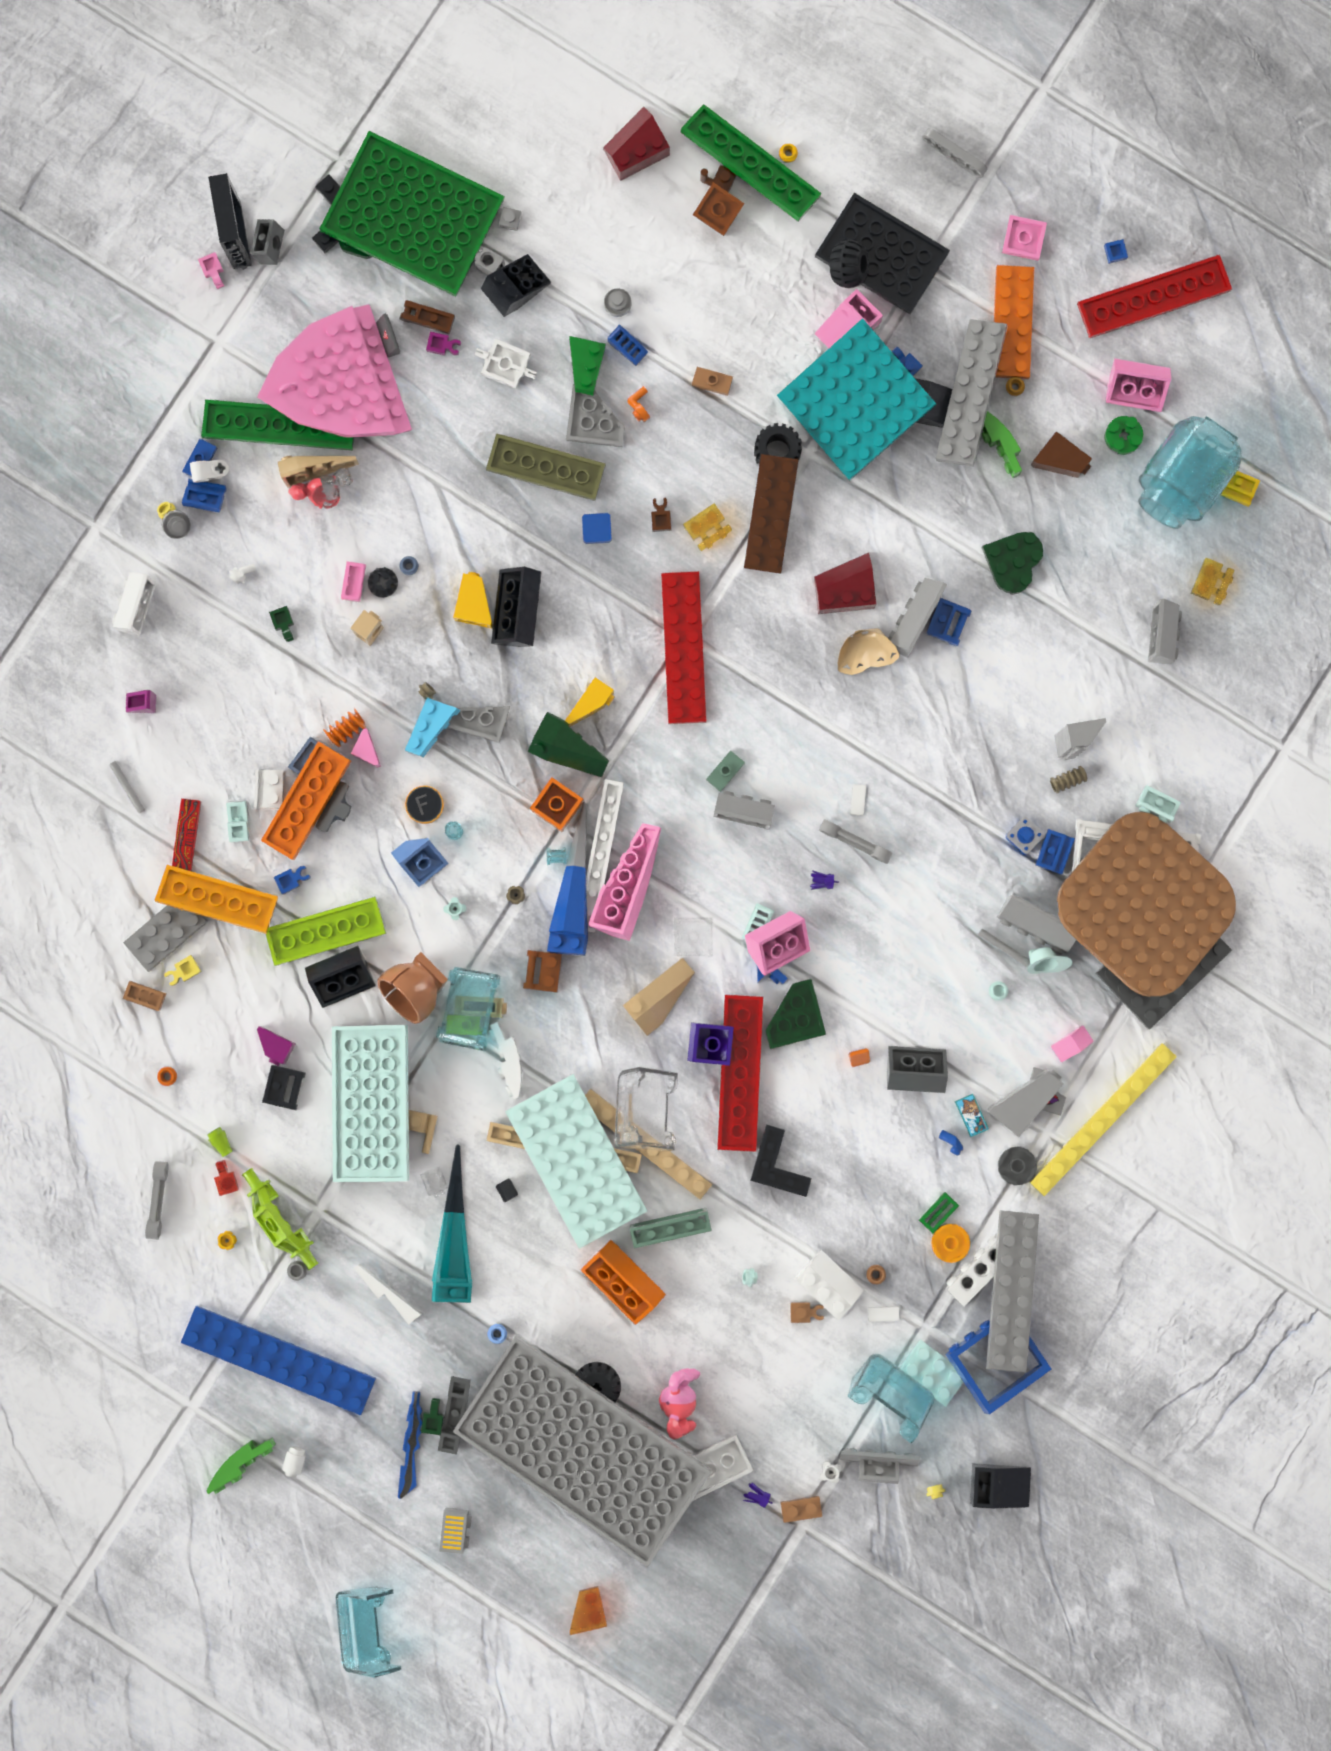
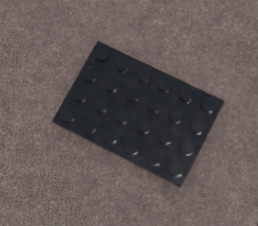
(899, 256)

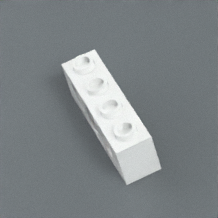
(965, 1294)

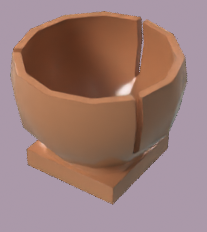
(415, 988)

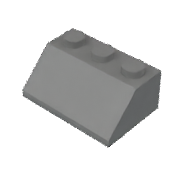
(1164, 632)
(744, 810)

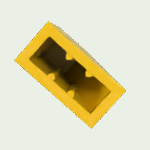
(472, 602)

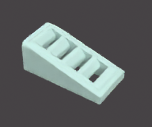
(762, 908)

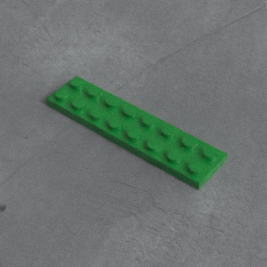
(750, 162)
(264, 425)

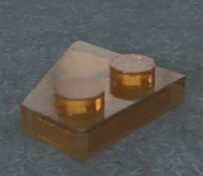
(588, 1611)

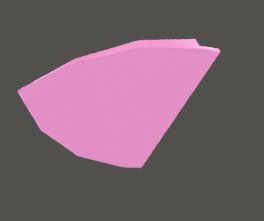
(338, 378)

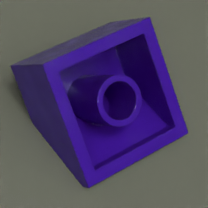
(710, 1043)

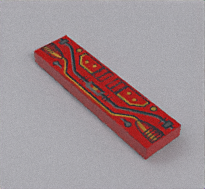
(186, 834)

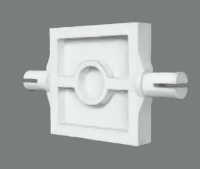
(505, 363)

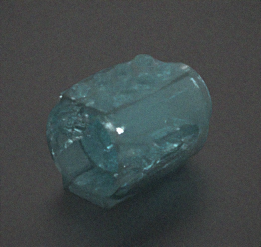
(1189, 471)

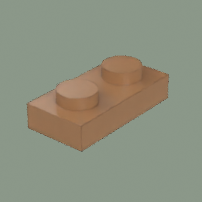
(801, 1509)

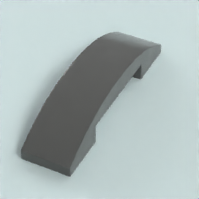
(455, 1410)

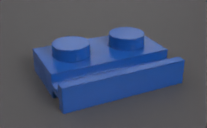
(204, 495)
(1054, 851)

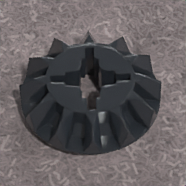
(391, 584)

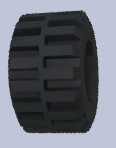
(778, 433)

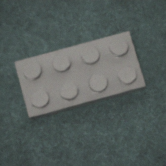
(163, 935)

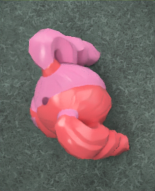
(679, 1402)

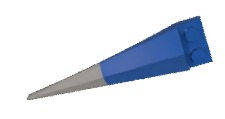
(569, 919)

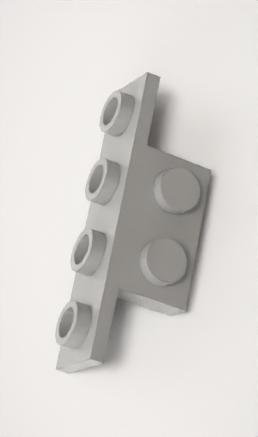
(879, 1466)

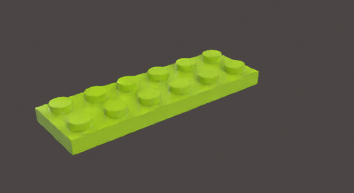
(325, 931)

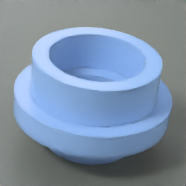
(493, 1338)

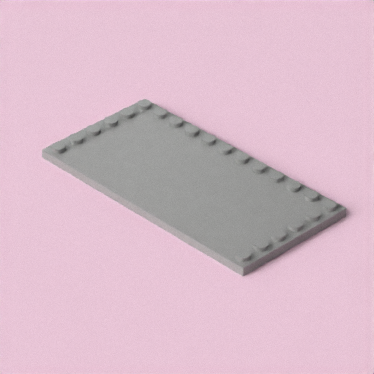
(582, 1451)

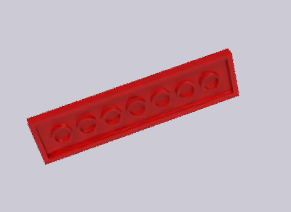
(1154, 296)
(683, 647)
(741, 1079)

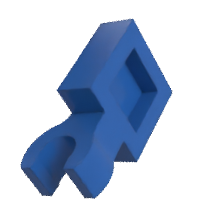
(908, 361)

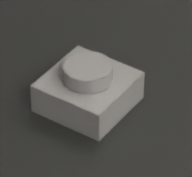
(510, 218)

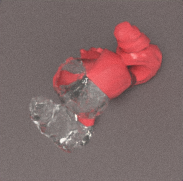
(314, 489)

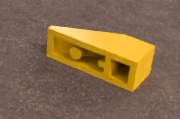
(592, 701)

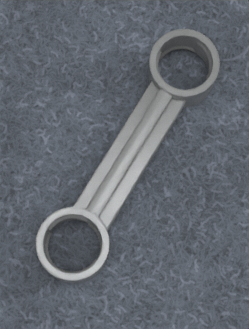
(875, 851)
(154, 1223)

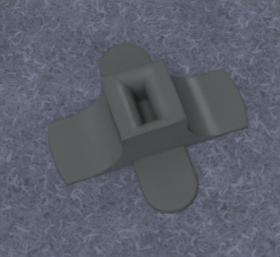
(335, 809)

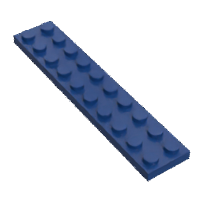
(278, 1360)

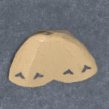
(866, 650)

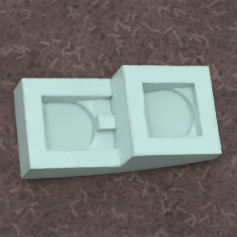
(237, 821)

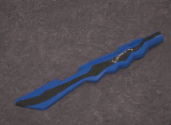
(411, 1443)

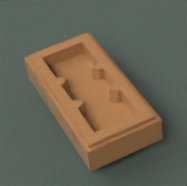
(712, 381)
(144, 996)

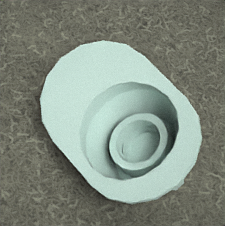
(1046, 961)

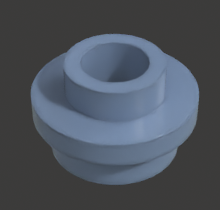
(408, 559)

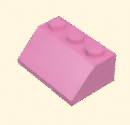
(1138, 385)
(778, 942)

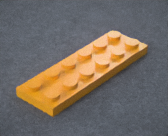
(216, 899)

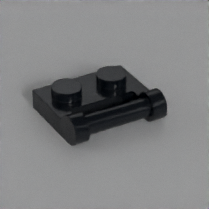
(277, 1086)

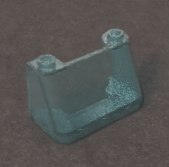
(468, 1008)
(895, 1390)

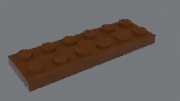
(771, 513)

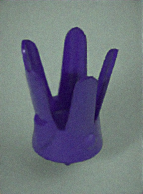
(822, 880)
(761, 1498)

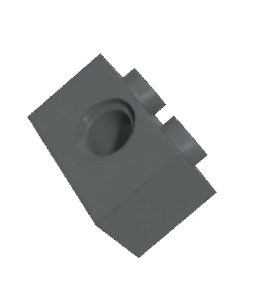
(267, 241)

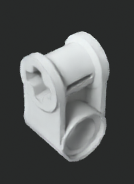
(205, 470)

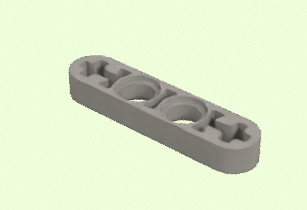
(954, 153)

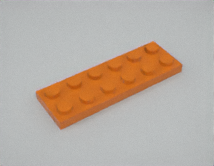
(1015, 308)
(306, 800)

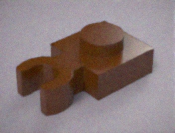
(660, 519)

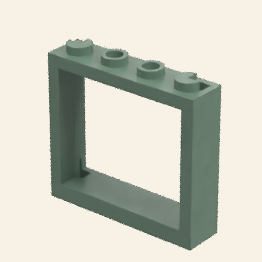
(670, 1228)

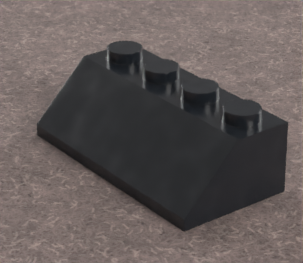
(516, 607)

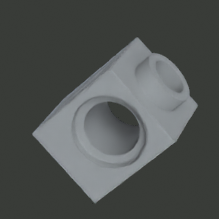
(486, 254)

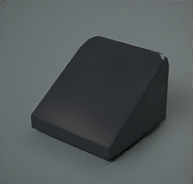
(506, 1190)

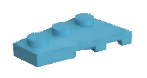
(429, 725)

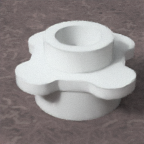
(834, 1477)

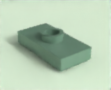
(725, 771)

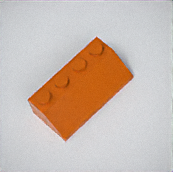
(623, 1282)

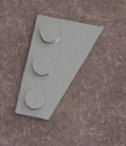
(481, 722)

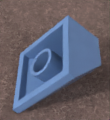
(419, 859)

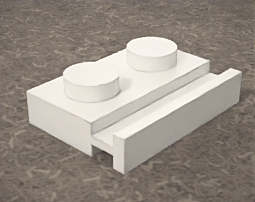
(269, 789)

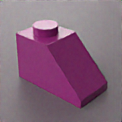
(275, 1046)

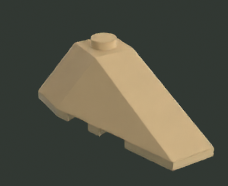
(306, 468)
(657, 999)

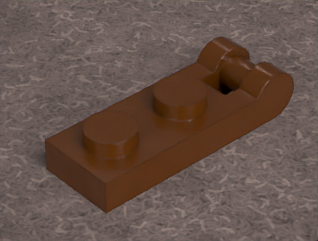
(428, 317)

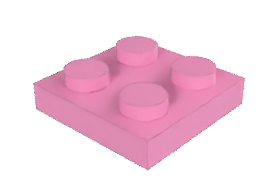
(1024, 237)

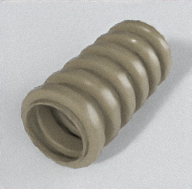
(1069, 779)

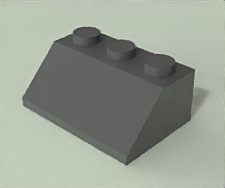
(917, 1069)

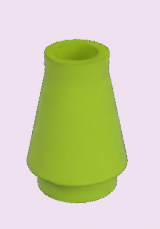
(219, 1141)

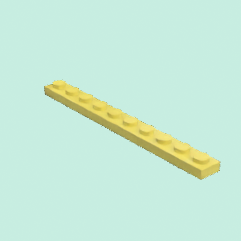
(1103, 1119)

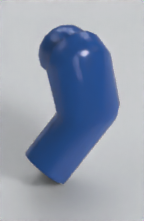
(953, 1140)

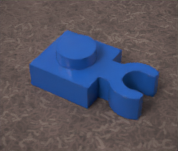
(288, 880)

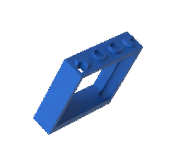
(1011, 1391)

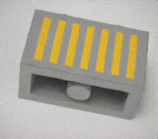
(454, 1530)

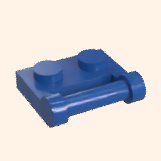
(942, 619)

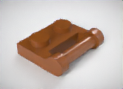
(548, 973)

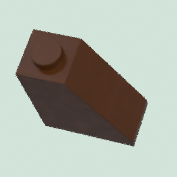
(1062, 457)

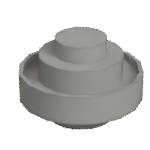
(617, 302)
(176, 524)

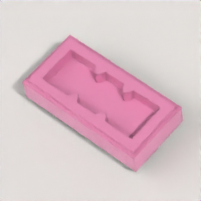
(353, 581)

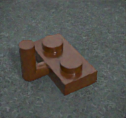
(723, 178)

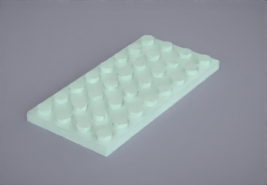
(370, 1103)
(576, 1161)

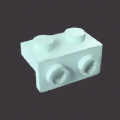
(1158, 804)

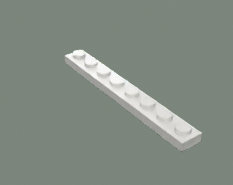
(602, 843)

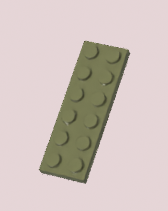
(545, 467)

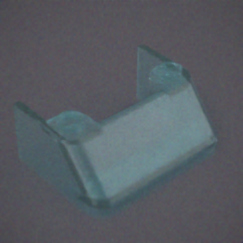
(360, 1634)

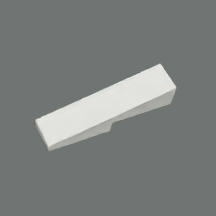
(379, 1288)

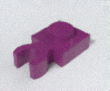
(439, 343)

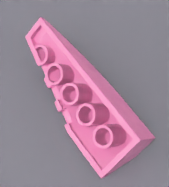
(625, 891)

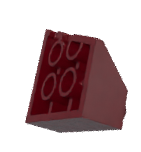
(637, 145)
(846, 587)

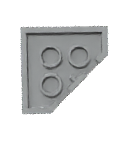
(593, 421)

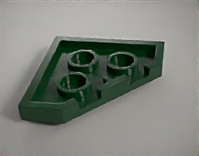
(796, 1017)

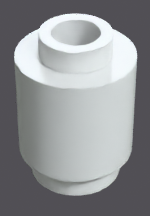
(294, 1461)

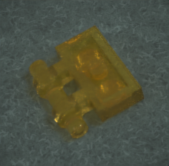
(705, 521)
(1207, 578)

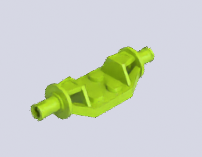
(272, 1223)

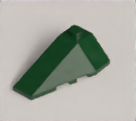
(562, 746)

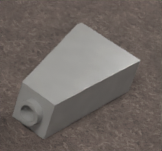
(1026, 1102)

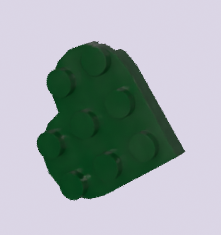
(1013, 560)

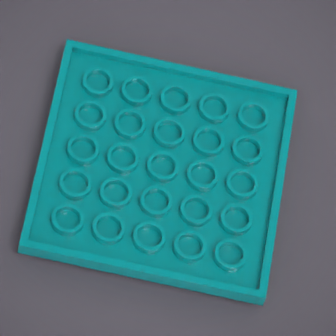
(856, 399)

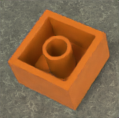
(556, 804)

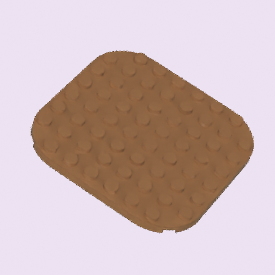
(1146, 904)

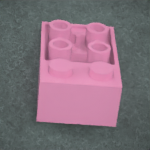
(846, 316)

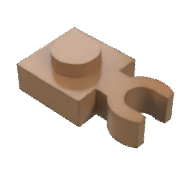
(802, 1312)

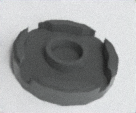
(1017, 1165)

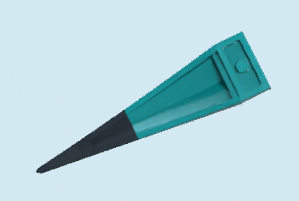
(452, 1267)

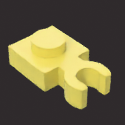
(185, 968)

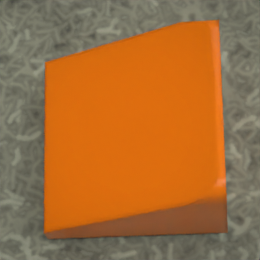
(859, 1057)

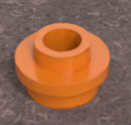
(161, 1076)

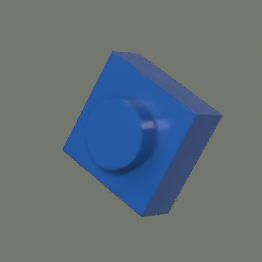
(1115, 251)

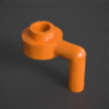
(639, 411)

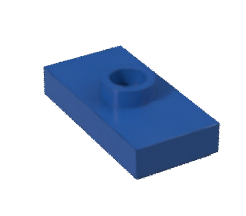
(202, 452)

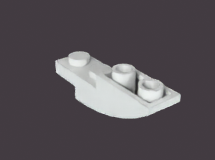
(511, 1068)

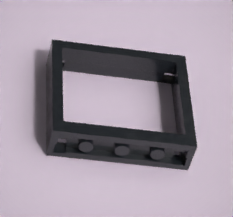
(230, 221)

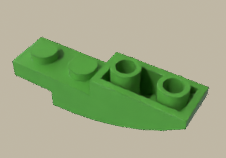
(997, 434)
(233, 1467)

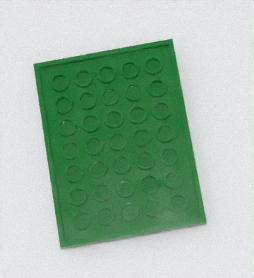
(412, 213)

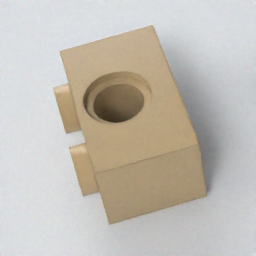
(367, 627)

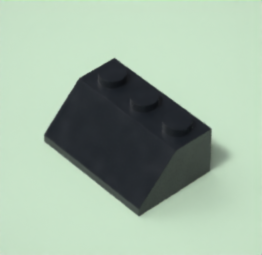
(339, 976)

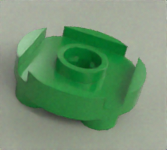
(1117, 443)

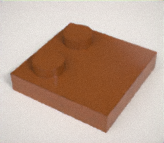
(718, 209)

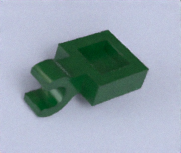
(282, 621)
(432, 1420)

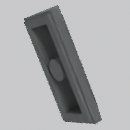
(387, 336)

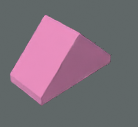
(365, 749)
(1072, 1044)

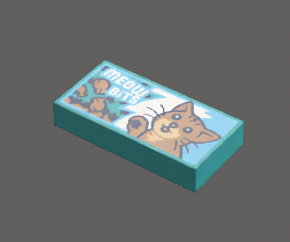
(971, 1115)

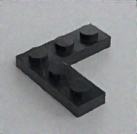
(328, 189)
(764, 1168)

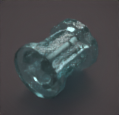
(454, 825)
(556, 856)

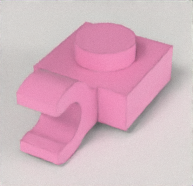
(211, 268)

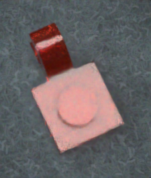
(226, 1181)

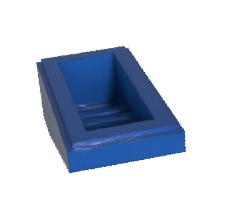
(631, 340)

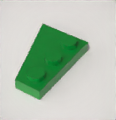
(586, 363)

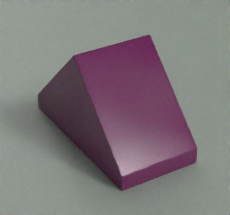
(141, 702)

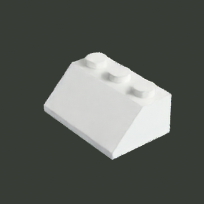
(134, 603)
(829, 1284)

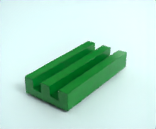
(933, 1207)

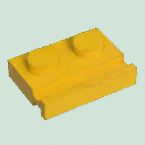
(1241, 488)

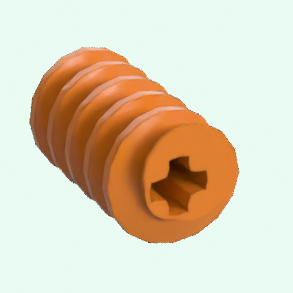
(345, 728)

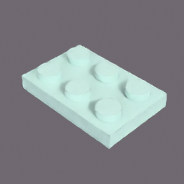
(933, 1372)

